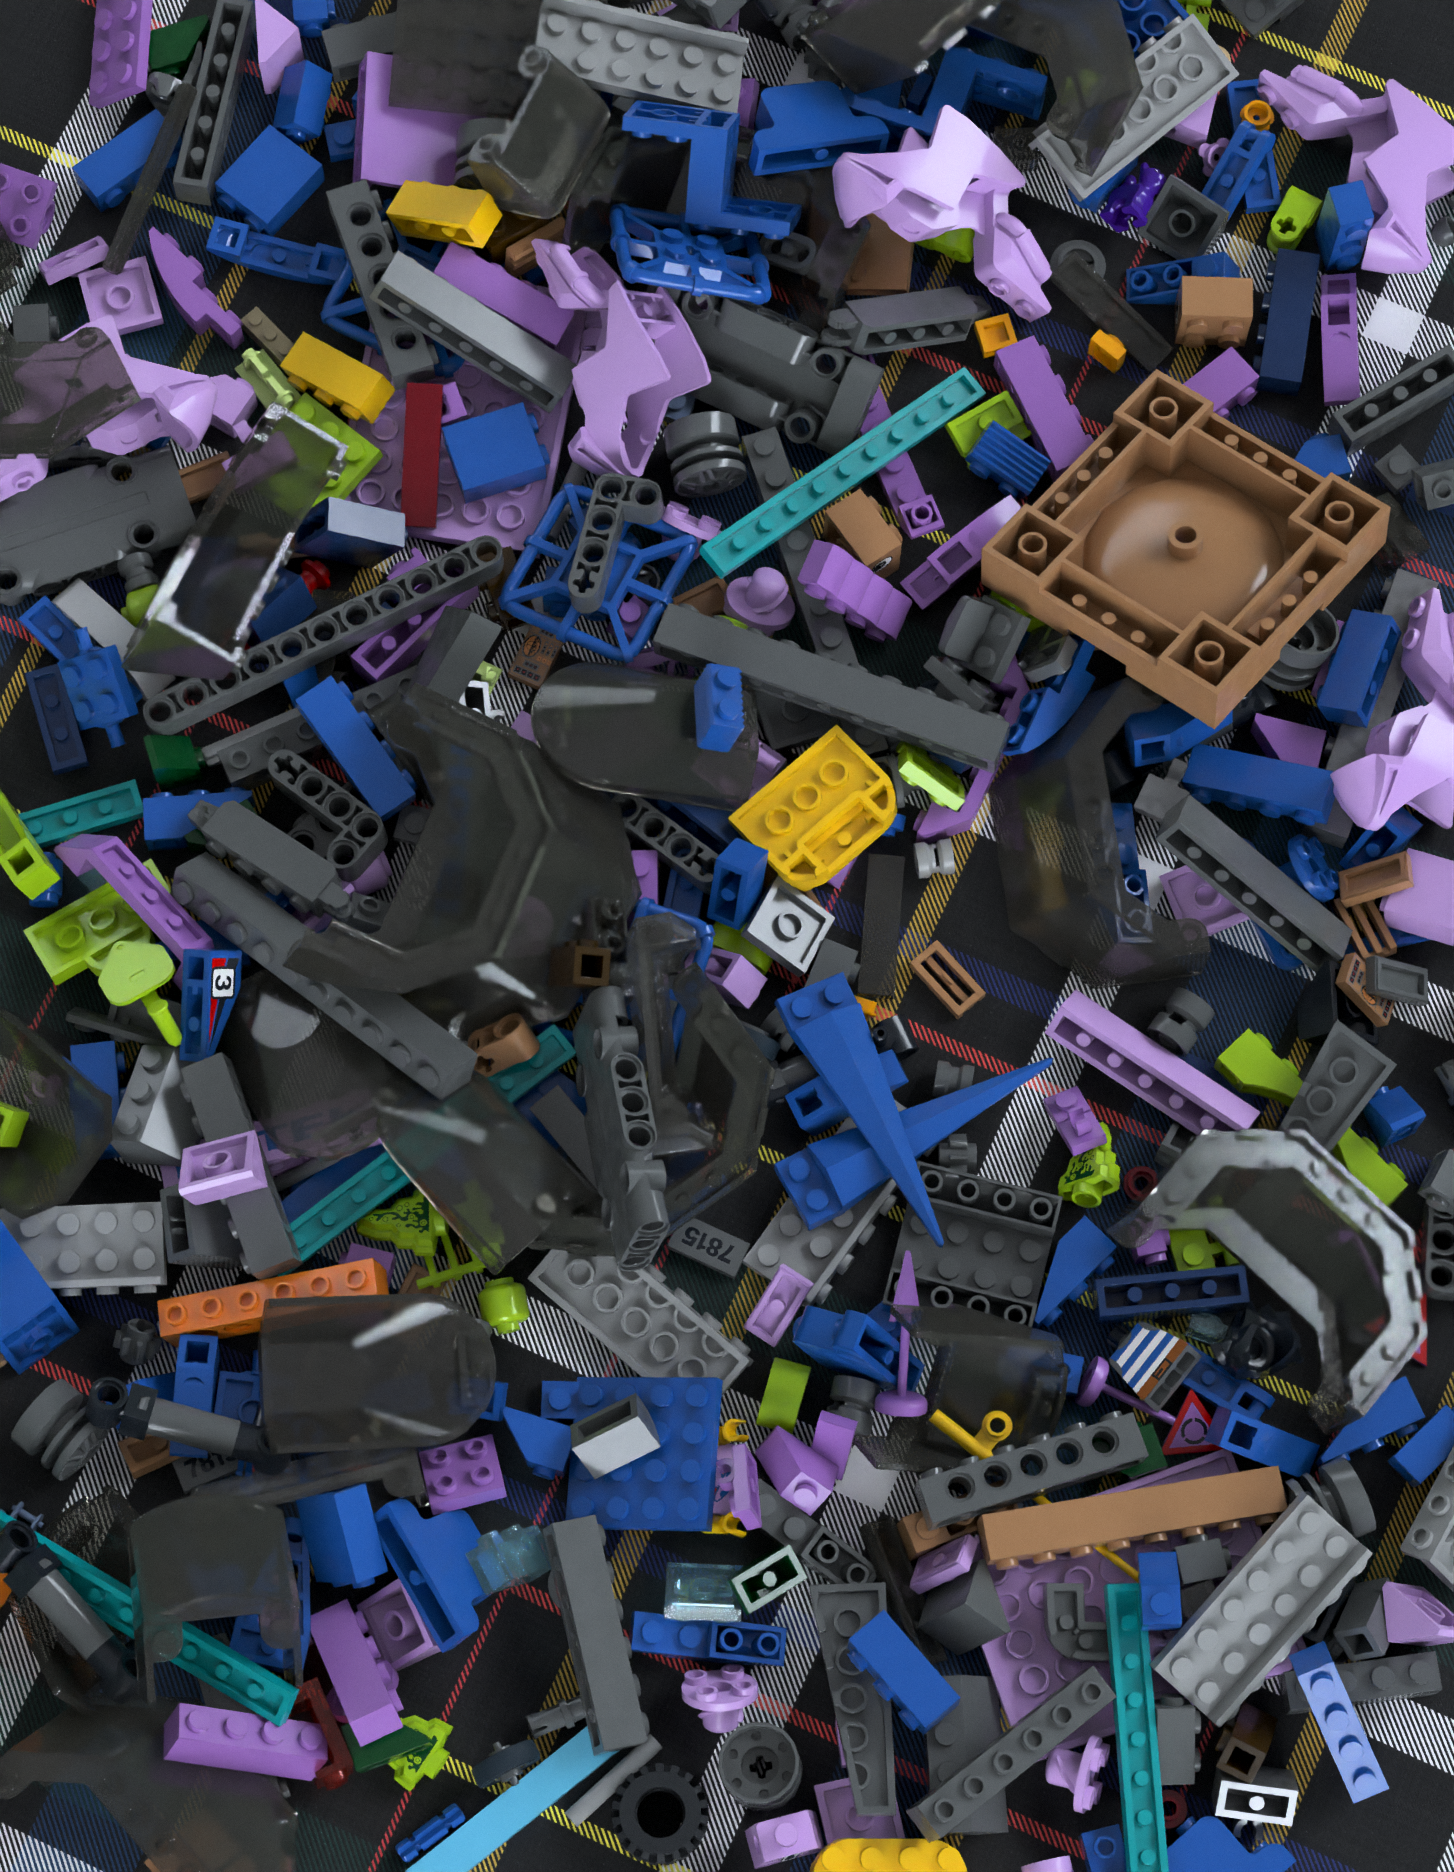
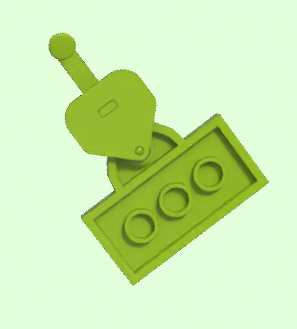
(115, 945)

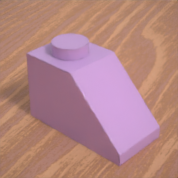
(234, 403)
(732, 976)

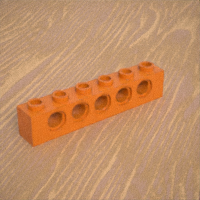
(240, 1307)

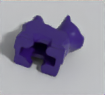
(1133, 199)

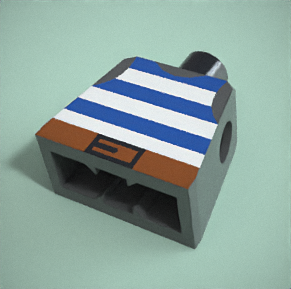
(1151, 1361)

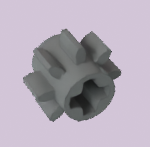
(958, 1154)
(137, 1341)

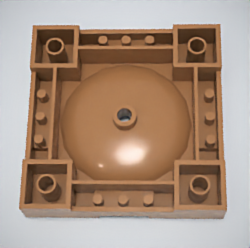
(1184, 548)

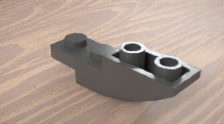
(811, 1541)

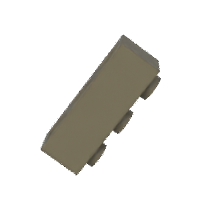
(267, 335)

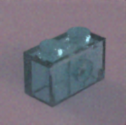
(509, 1558)

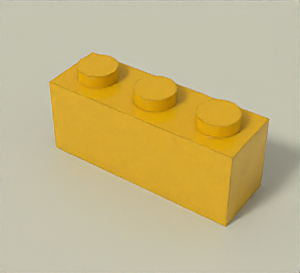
(444, 213)
(337, 379)

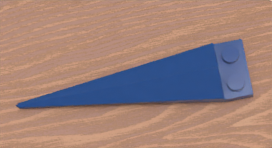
(839, 1045)
(845, 1169)

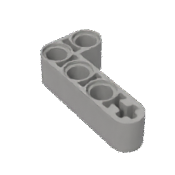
(105, 629)

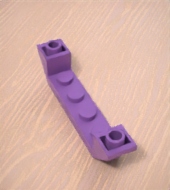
(910, 505)
(943, 822)
(138, 889)

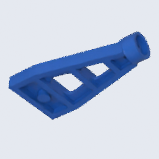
(246, 1633)

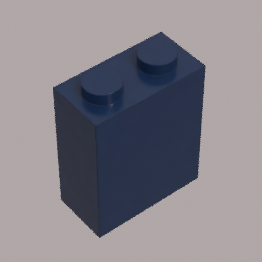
(351, 533)

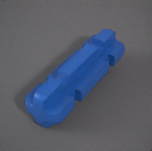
(430, 1833)

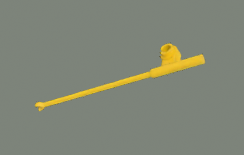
(982, 1446)

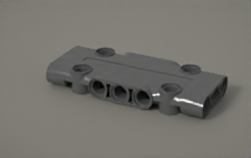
(775, 372)
(89, 521)
(623, 1172)

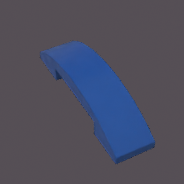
(275, 255)

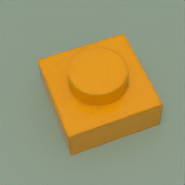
(994, 334)
(1107, 350)

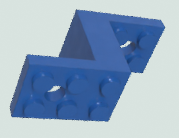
(959, 81)
(712, 169)
(30, 1313)

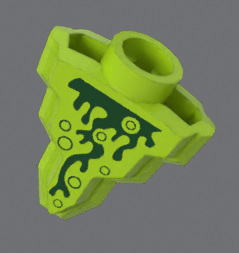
(1091, 1175)
(408, 1224)
(425, 1762)

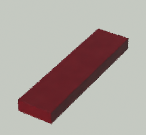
(421, 454)

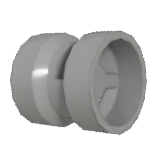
(925, 858)

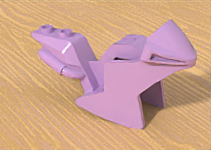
(1397, 152)
(947, 187)
(626, 364)
(170, 405)
(1425, 771)

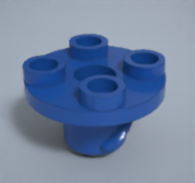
(1309, 868)

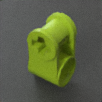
(1293, 218)

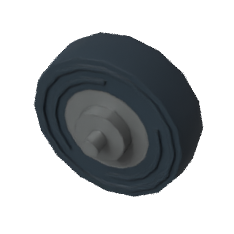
(505, 1763)

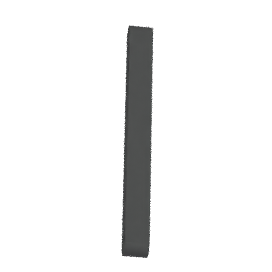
(336, 621)

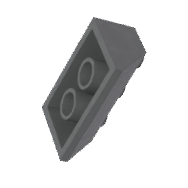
(154, 1116)

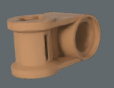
(505, 1044)

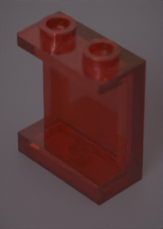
(313, 1699)

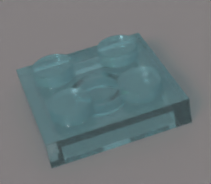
(701, 1593)

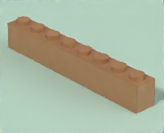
(1131, 1516)

